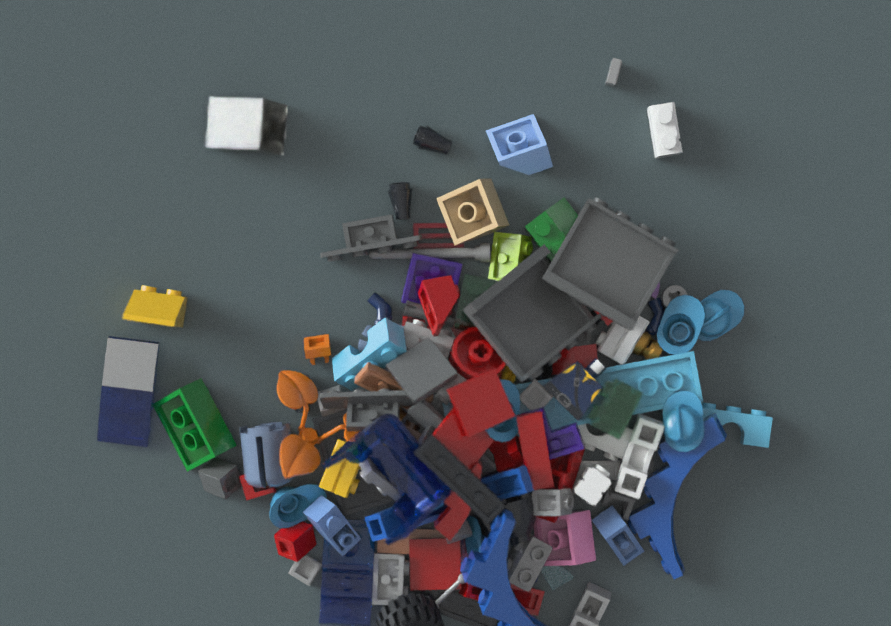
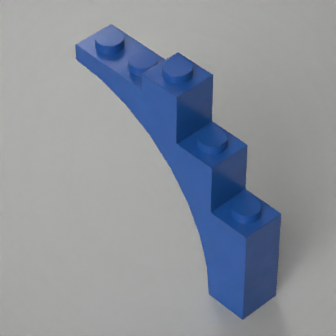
(503, 484)
(663, 485)
(490, 573)

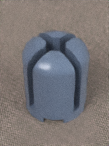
(262, 454)

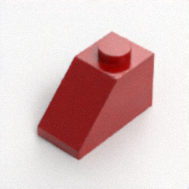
(438, 301)

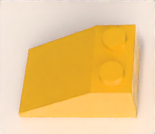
(156, 308)

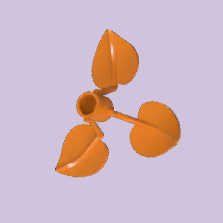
(298, 451)

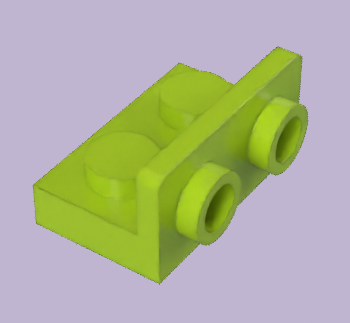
(507, 253)

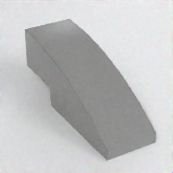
(590, 606)

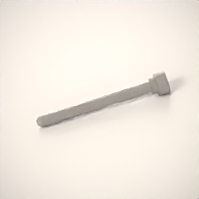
(480, 252)

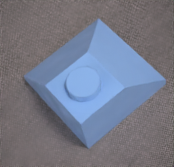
(520, 146)

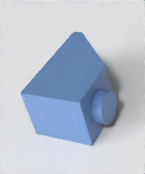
(618, 535)

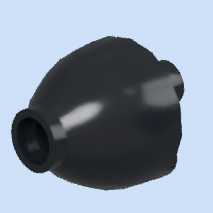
(523, 513)

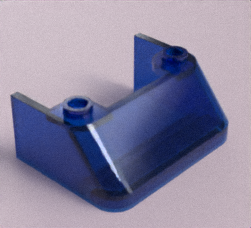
(392, 451)

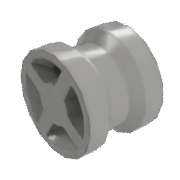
(674, 291)

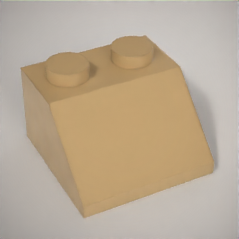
(472, 211)

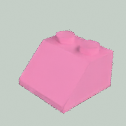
(569, 537)

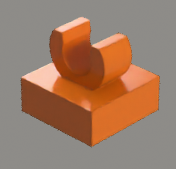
(317, 347)

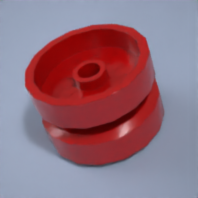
(474, 355)

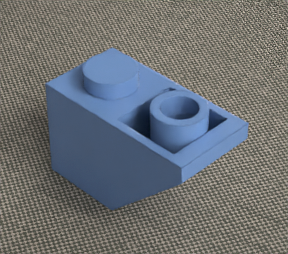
(332, 525)

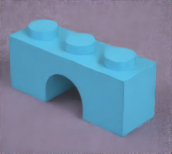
(384, 344)
(754, 427)

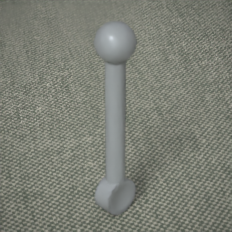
(460, 580)

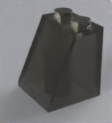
(246, 125)

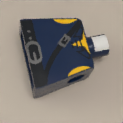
(577, 387)

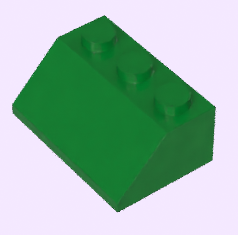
(552, 226)
(194, 424)

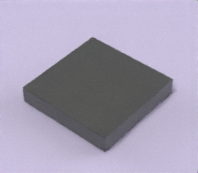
(422, 371)

